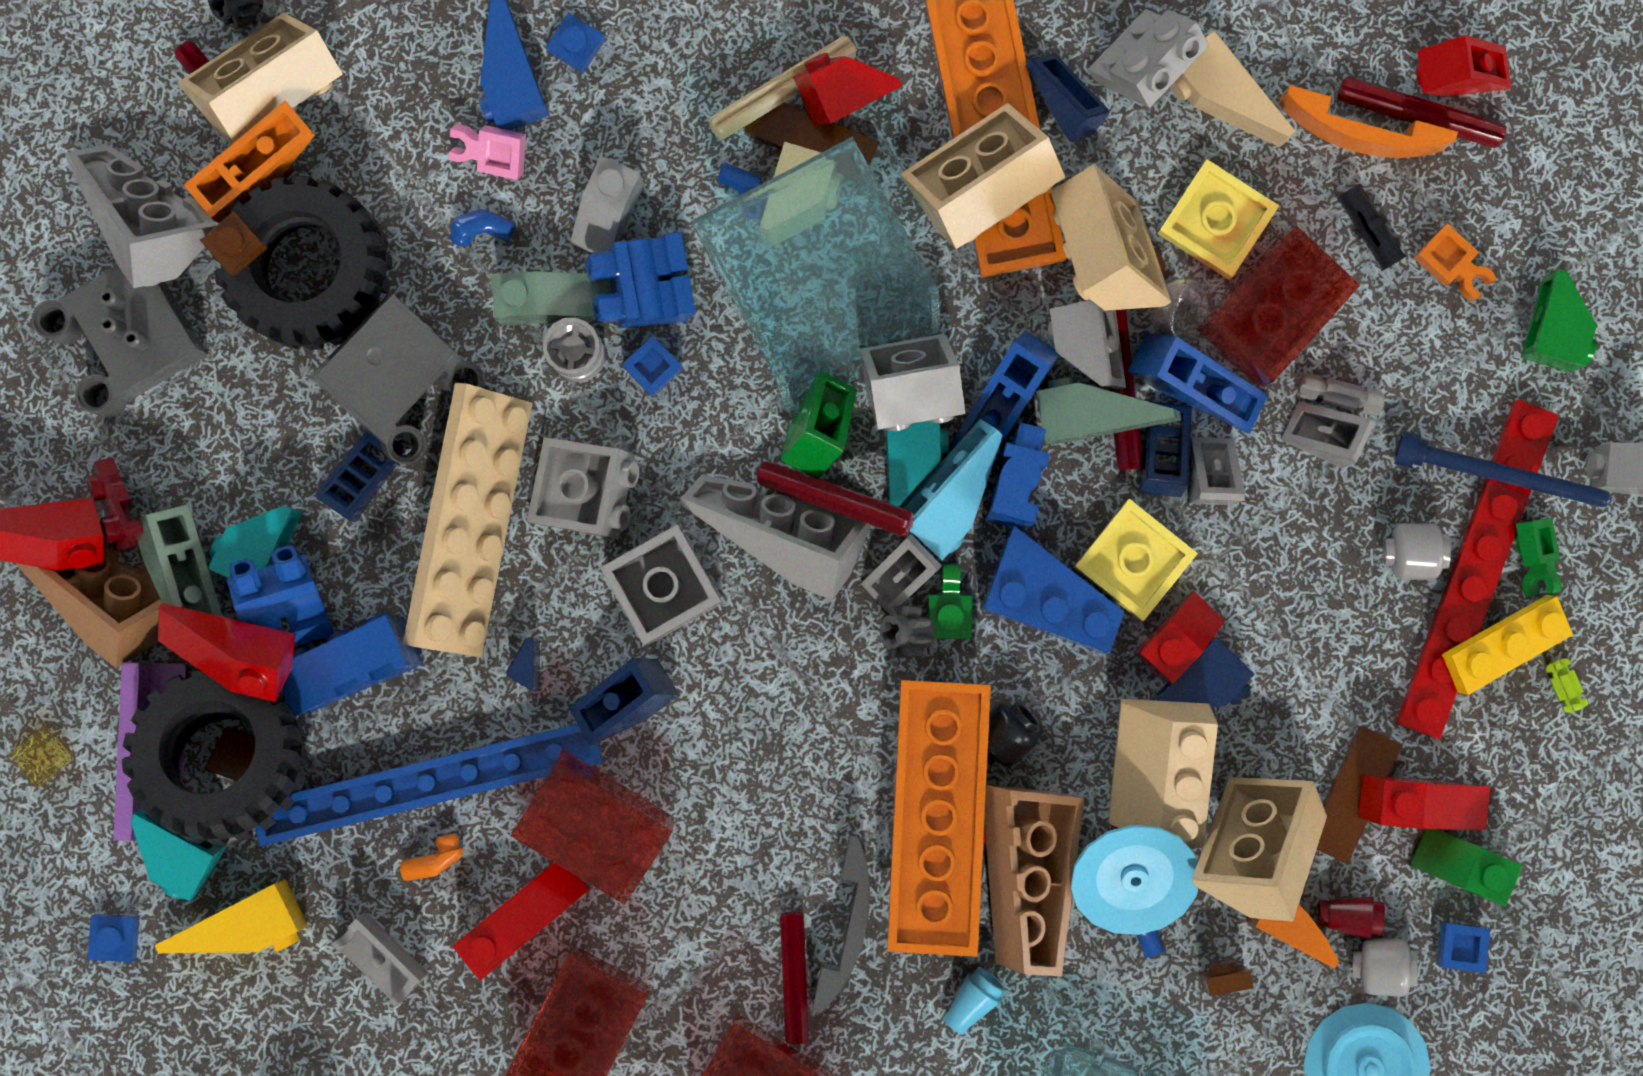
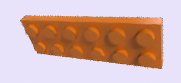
(938, 818)

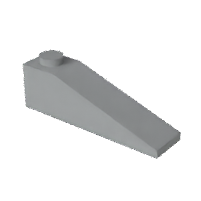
(142, 220)
(788, 535)

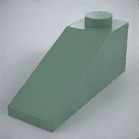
(544, 296)
(1082, 411)
(177, 560)

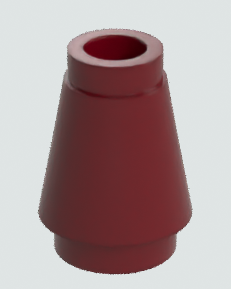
(1353, 916)

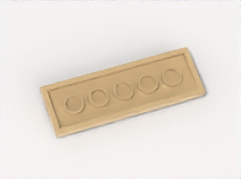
(467, 521)

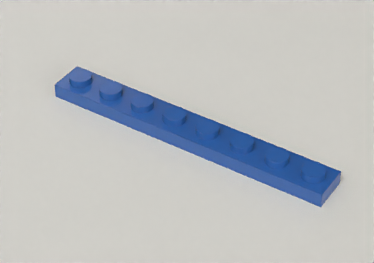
(426, 783)

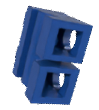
(643, 282)
(1019, 476)
(280, 592)

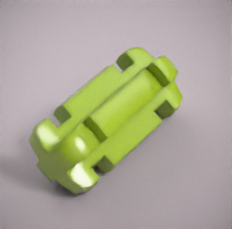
(1566, 685)

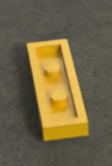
(1507, 644)

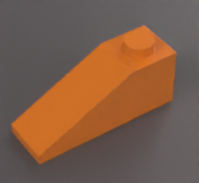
(250, 161)

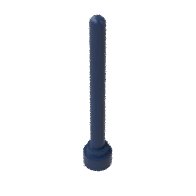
(1416, 451)

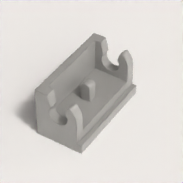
(380, 958)

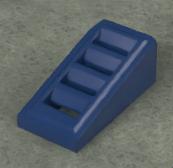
(1068, 98)
(348, 465)
(1160, 483)

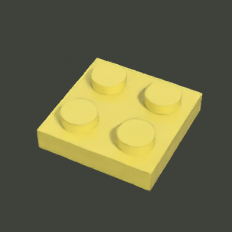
(1218, 219)
(1135, 560)

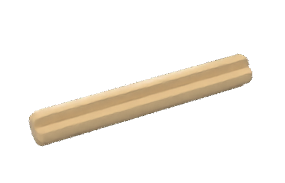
(771, 93)

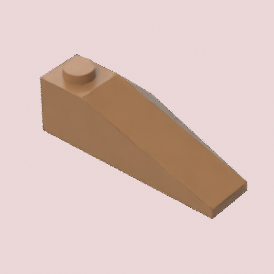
(105, 604)

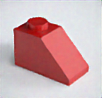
(1463, 67)
(840, 86)
(1180, 638)

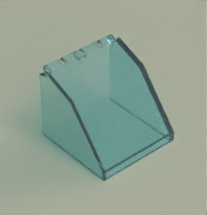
(819, 270)

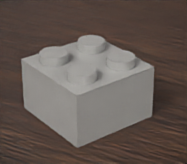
(912, 382)
(661, 585)

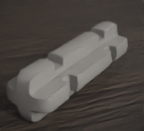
(1341, 394)

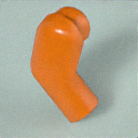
(432, 865)

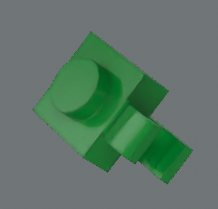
(1539, 550)
(950, 611)

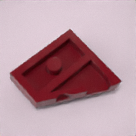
(107, 487)

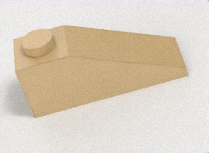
(1228, 92)

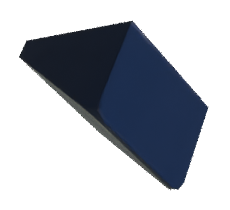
(526, 665)

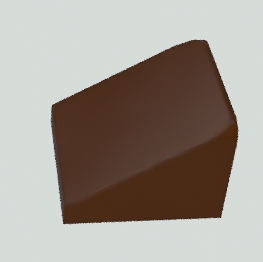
(232, 754)

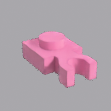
(495, 149)

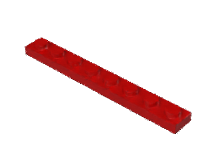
(1475, 569)

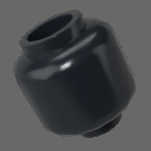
(1010, 733)

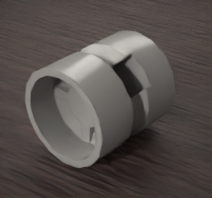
(574, 349)

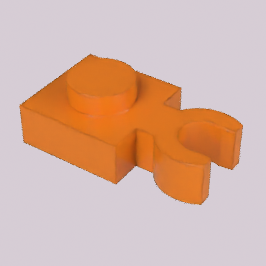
(1449, 258)

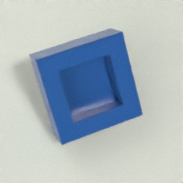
(575, 43)
(652, 366)
(113, 938)
(1463, 947)

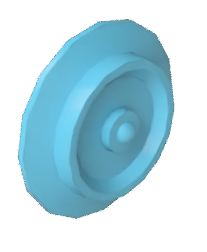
(1134, 879)
(1366, 1042)

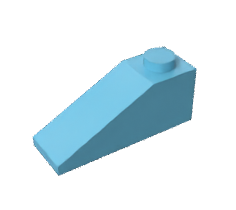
(952, 493)

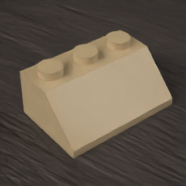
(260, 72)
(984, 175)
(1108, 243)
(1164, 767)
(1262, 846)

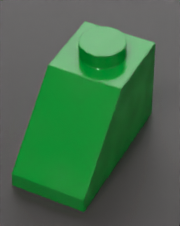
(1560, 326)
(820, 425)
(1466, 866)

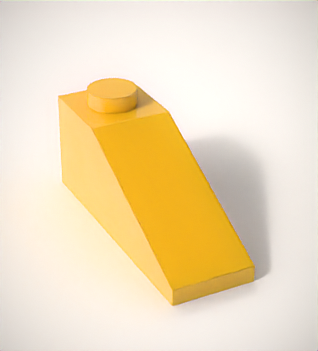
(247, 926)

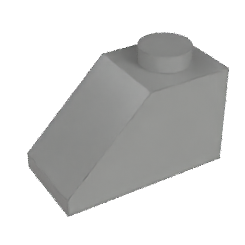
(606, 206)
(1089, 341)
(1617, 468)

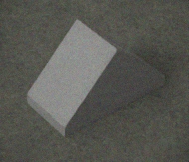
(1328, 433)
(1214, 472)
(901, 574)

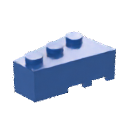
(1049, 597)
(349, 663)

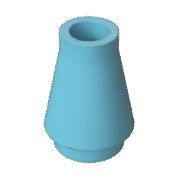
(975, 998)

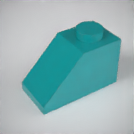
(913, 457)
(254, 539)
(173, 861)

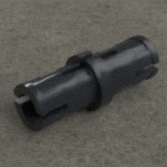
(1371, 227)

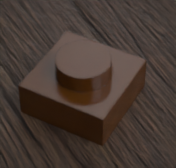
(233, 244)
(1225, 978)

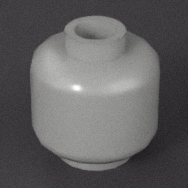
(1417, 551)
(1386, 966)

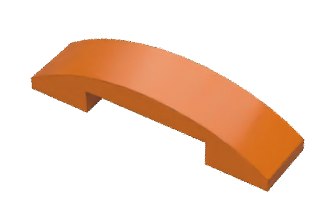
(1311, 112)

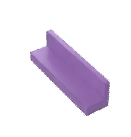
(136, 684)

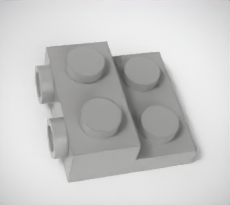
(1149, 56)
(583, 488)

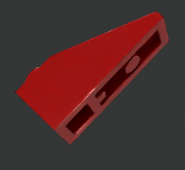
(52, 535)
(230, 651)
(1423, 803)
(519, 919)

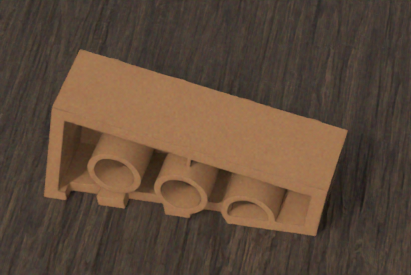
(1030, 871)

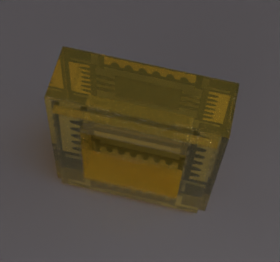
(41, 756)

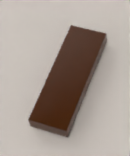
(795, 126)
(1367, 754)

